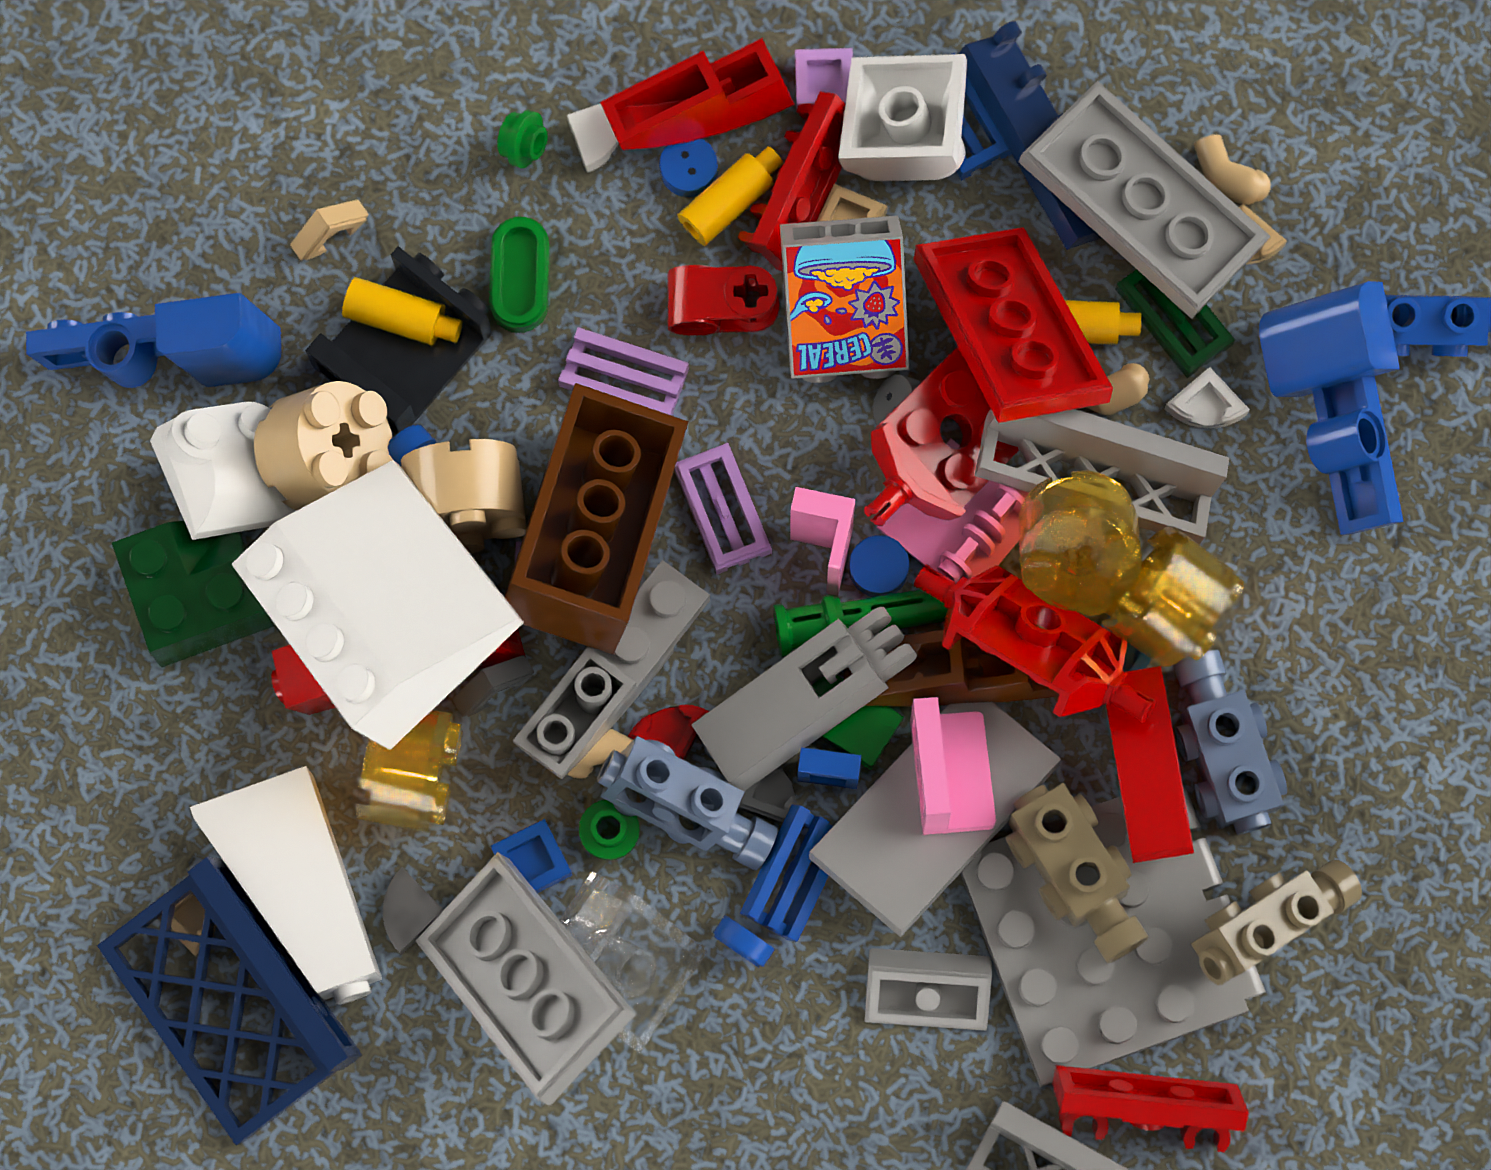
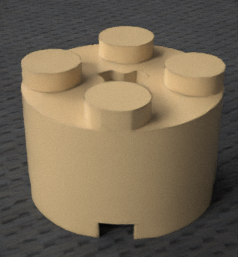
(321, 441)
(471, 489)

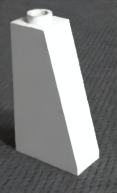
(291, 869)

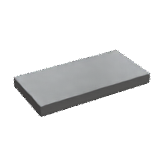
(1144, 199)
(880, 843)
(525, 979)

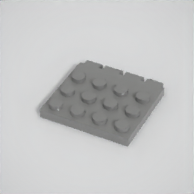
(1058, 983)

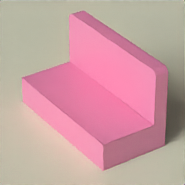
(824, 522)
(951, 769)

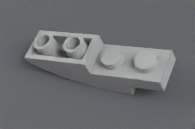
(606, 685)

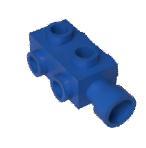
(1429, 322)

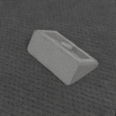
(928, 989)

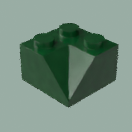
(187, 591)

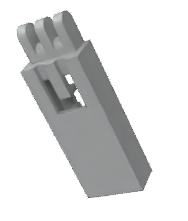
(782, 712)

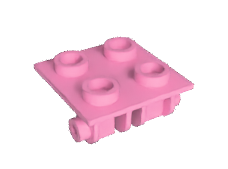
(964, 544)

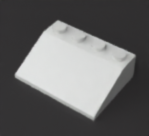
(378, 600)

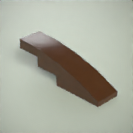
(956, 676)

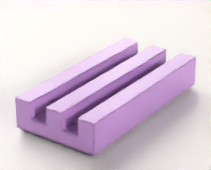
(631, 353)
(740, 554)

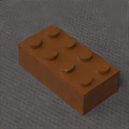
(595, 518)

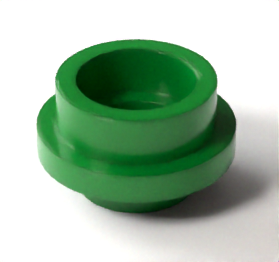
(522, 138)
(608, 848)

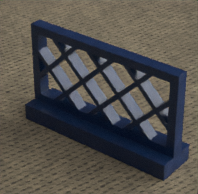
(271, 968)

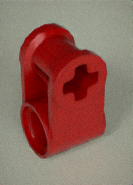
(714, 298)

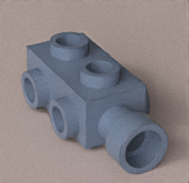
(1224, 758)
(678, 788)

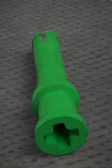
(801, 623)

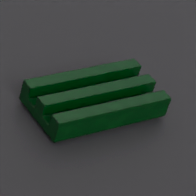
(1204, 353)

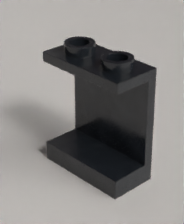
(397, 367)

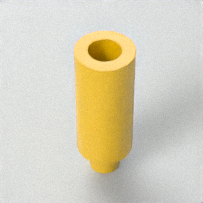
(730, 195)
(399, 312)
(1103, 321)

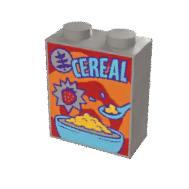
(845, 298)

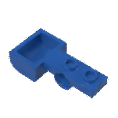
(209, 338)
(1335, 351)

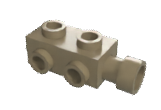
(1059, 858)
(1277, 916)

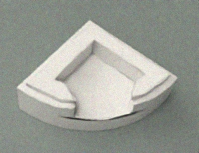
(592, 136)
(1207, 403)

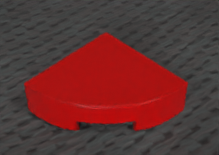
(671, 727)

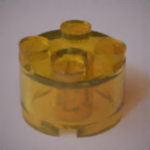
(1079, 542)
(1174, 600)
(407, 779)

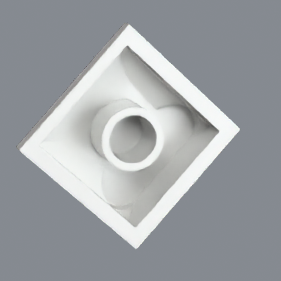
(904, 117)
(215, 471)

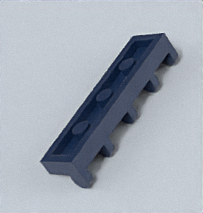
(1021, 114)

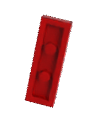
(803, 178)
(1149, 1103)

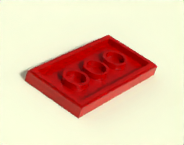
(1012, 325)

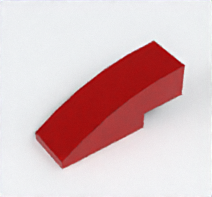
(698, 99)
(1150, 774)

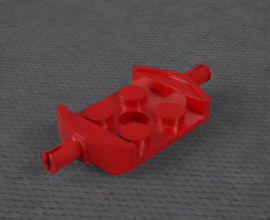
(915, 457)
(1067, 656)

